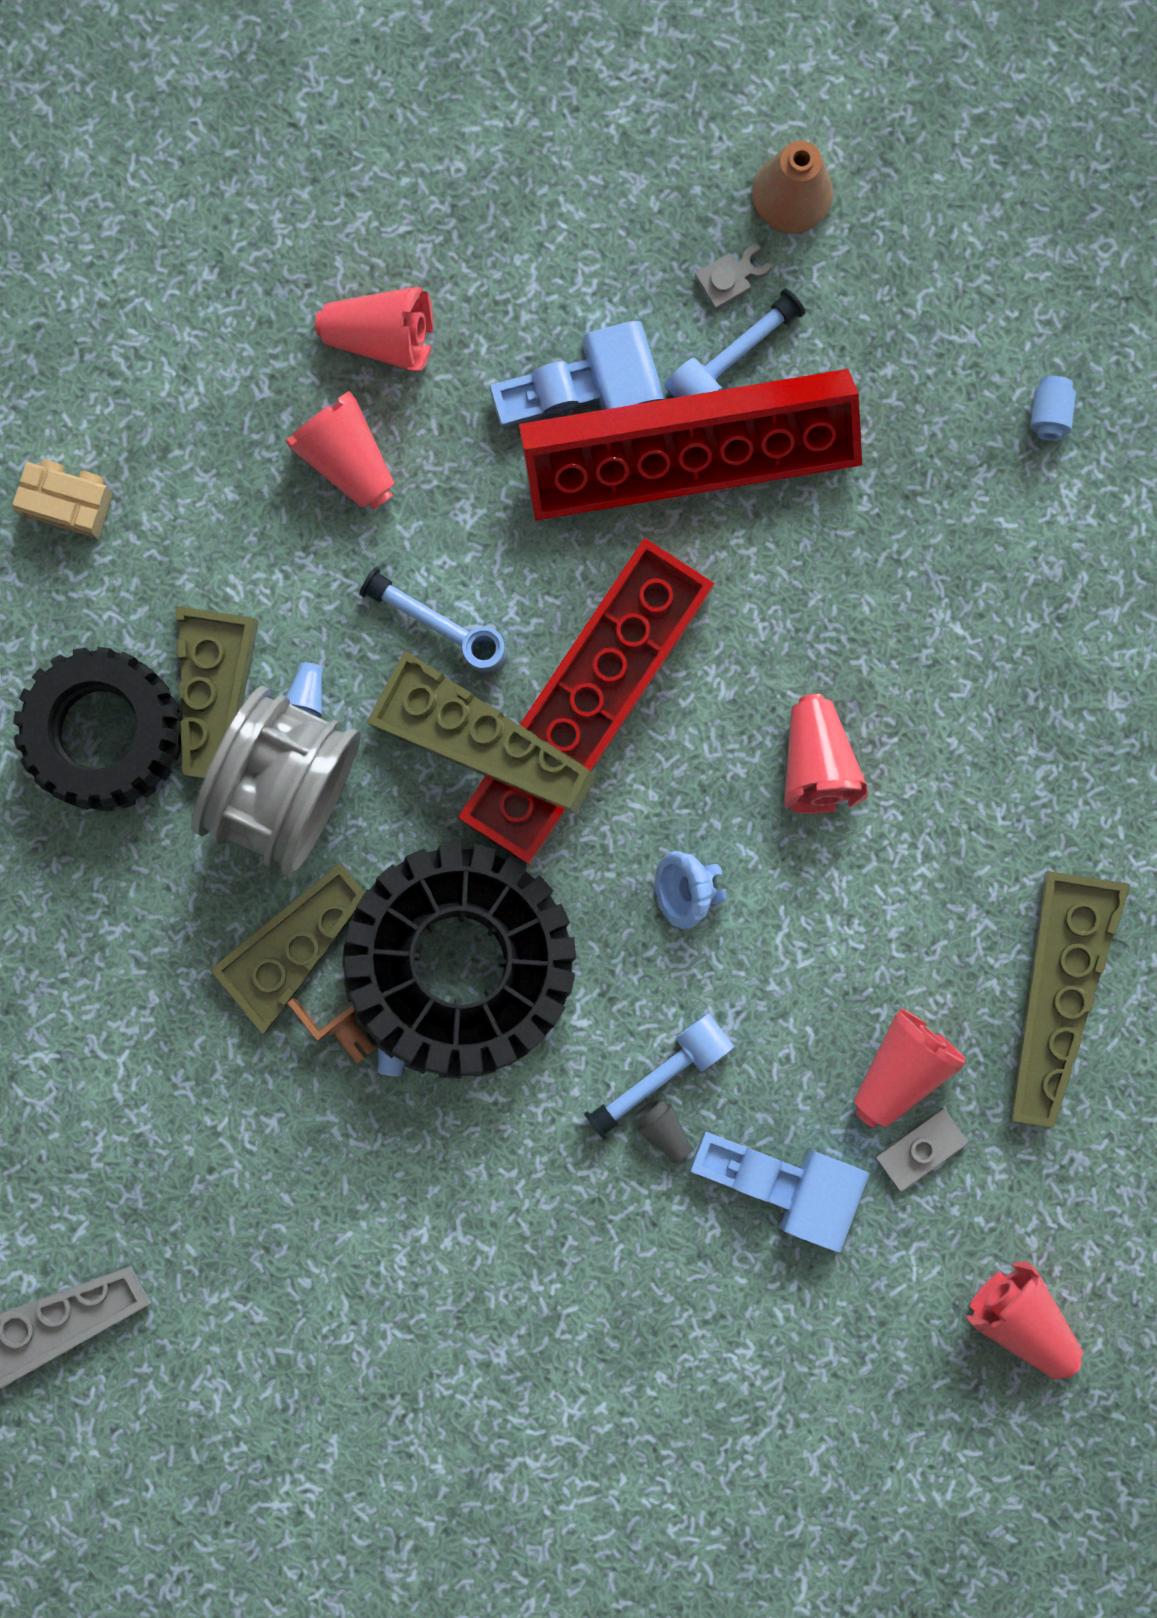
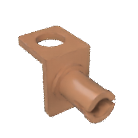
(342, 1027)

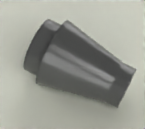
(663, 1129)

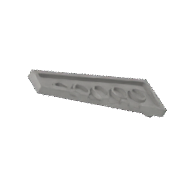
(65, 1319)

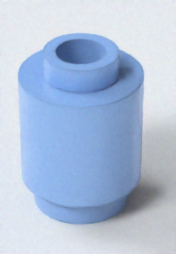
(1053, 408)

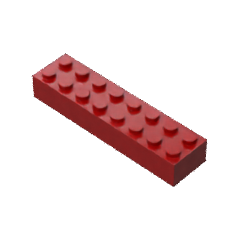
(692, 444)
(595, 689)

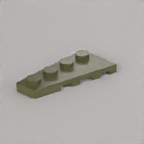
(215, 668)
(284, 951)

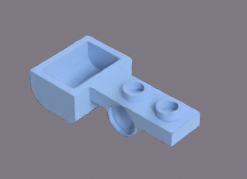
(615, 374)
(816, 1197)

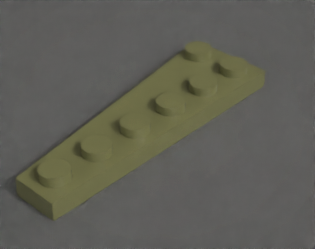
(454, 724)
(1068, 957)

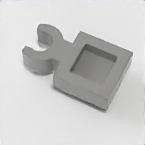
(727, 280)

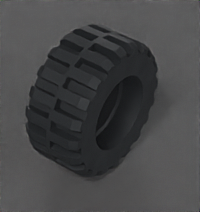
(59, 690)

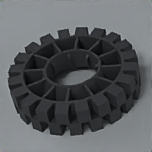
(456, 1036)

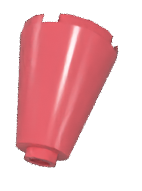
(380, 326)
(345, 452)
(820, 760)
(905, 1070)
(1026, 1321)

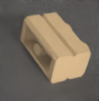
(63, 499)

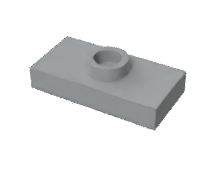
(921, 1149)

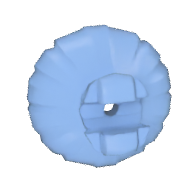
(686, 889)

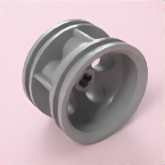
(275, 780)

